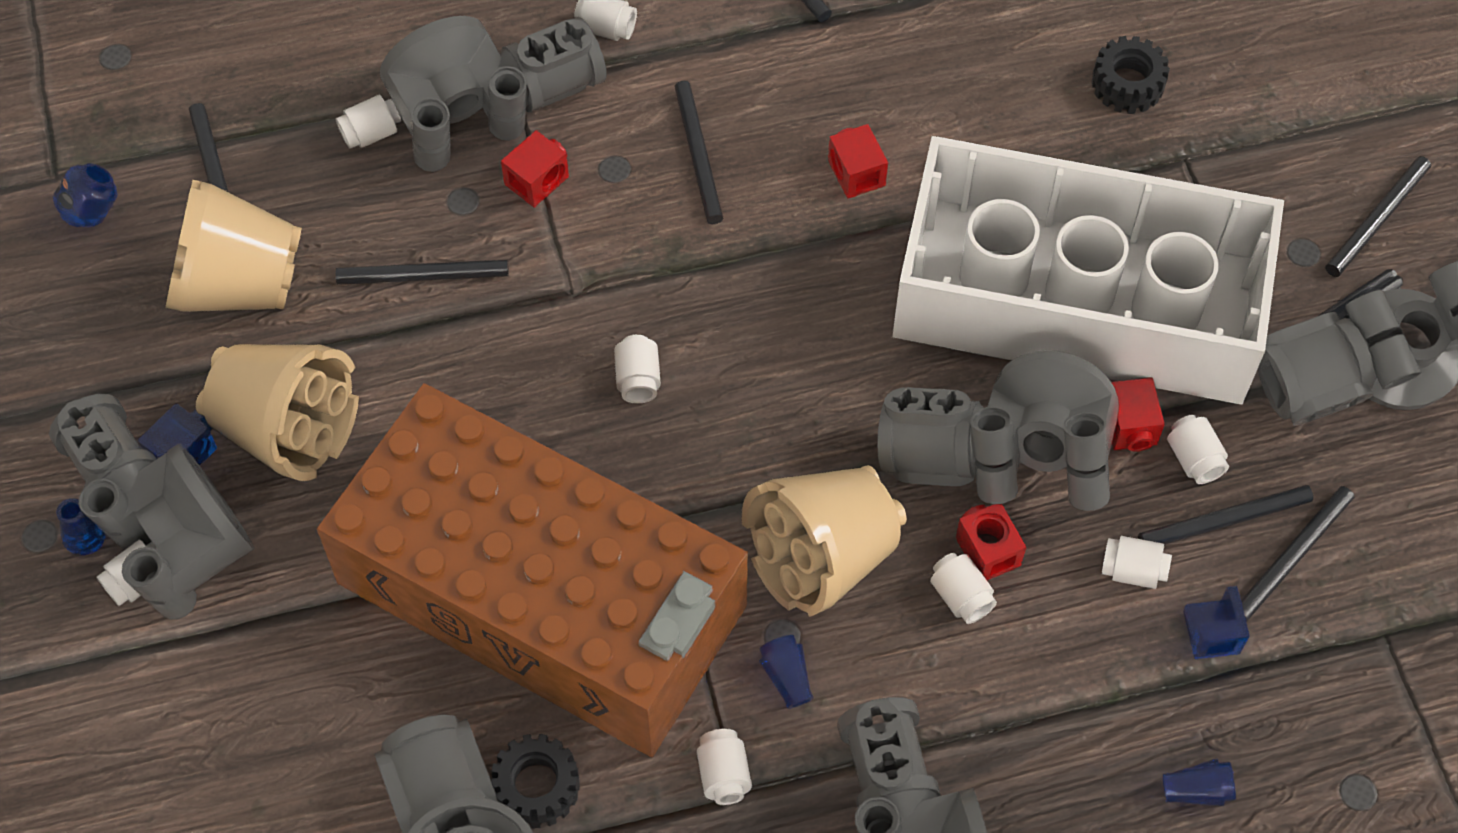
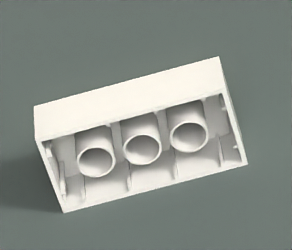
(1090, 264)

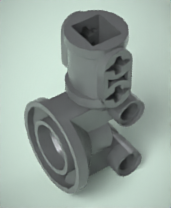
(456, 70)
(1342, 362)
(1041, 413)
(149, 500)
(441, 780)
(900, 796)

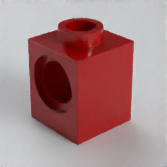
(857, 160)
(535, 168)
(1139, 415)
(996, 557)

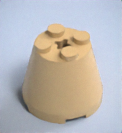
(231, 255)
(282, 403)
(820, 534)

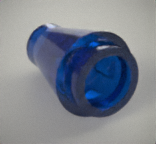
(77, 530)
(787, 669)
(1201, 784)

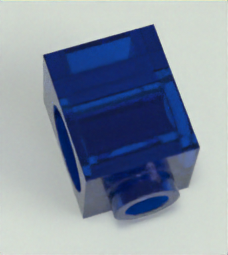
(183, 428)

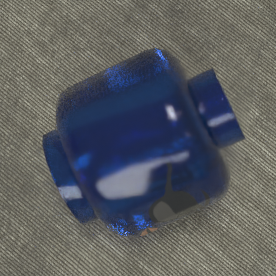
(85, 195)

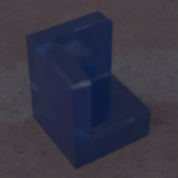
(1217, 626)

